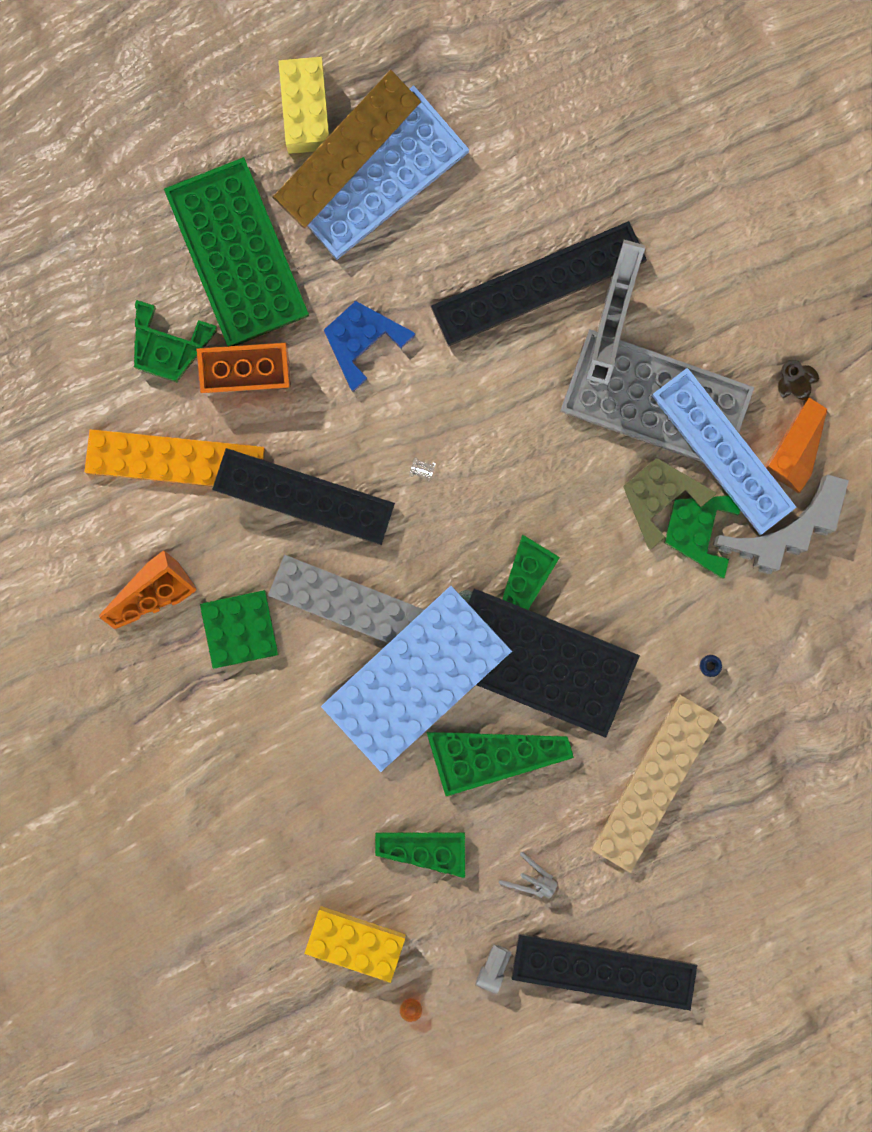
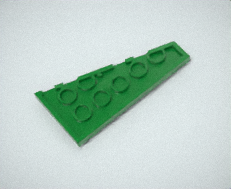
(481, 759)

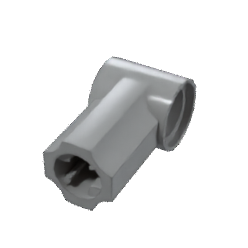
(491, 974)

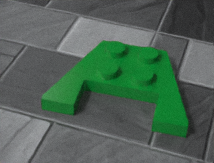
(164, 353)
(691, 530)

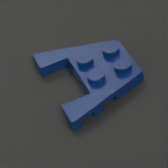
(355, 332)

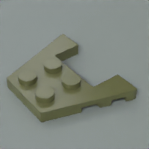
(654, 490)

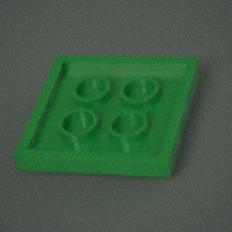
(239, 629)

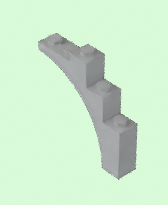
(614, 312)
(820, 515)

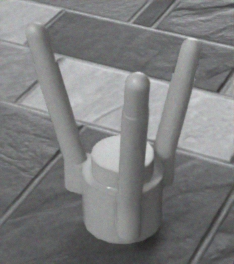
(544, 885)

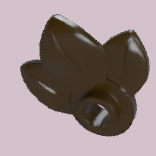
(799, 383)

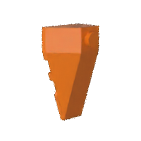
(796, 453)
(153, 587)

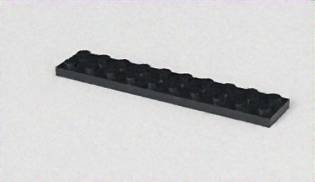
(532, 285)

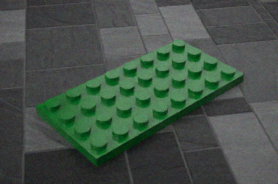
(236, 252)

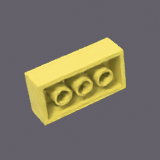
(303, 104)

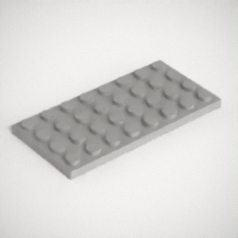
(627, 400)

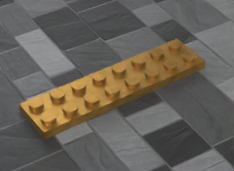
(347, 149)

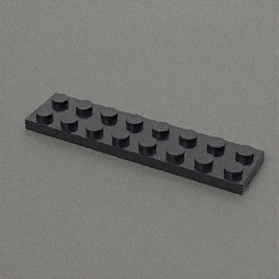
(303, 496)
(604, 972)

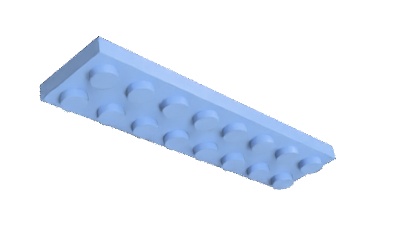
(723, 451)

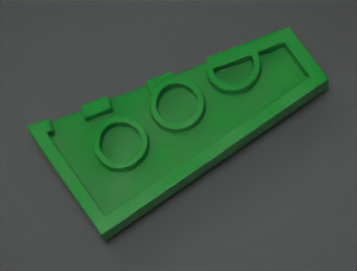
(429, 850)

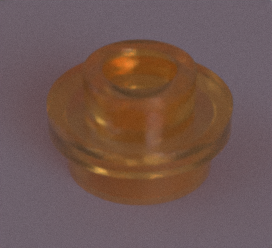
(410, 1003)

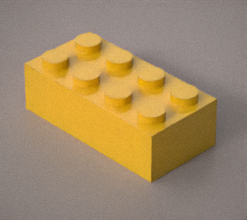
(355, 944)

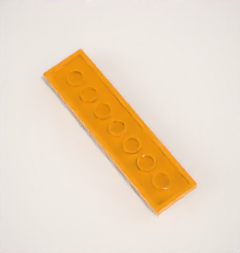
(158, 457)

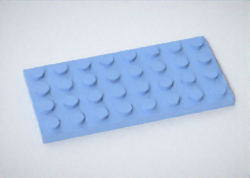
(389, 179)
(416, 678)

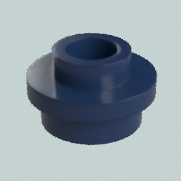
(717, 665)

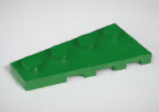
(528, 572)

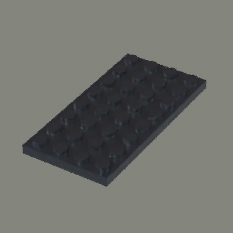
(555, 666)

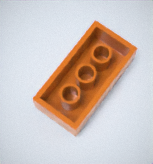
(243, 367)

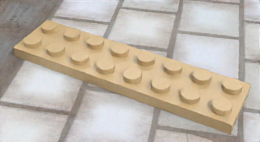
(654, 783)

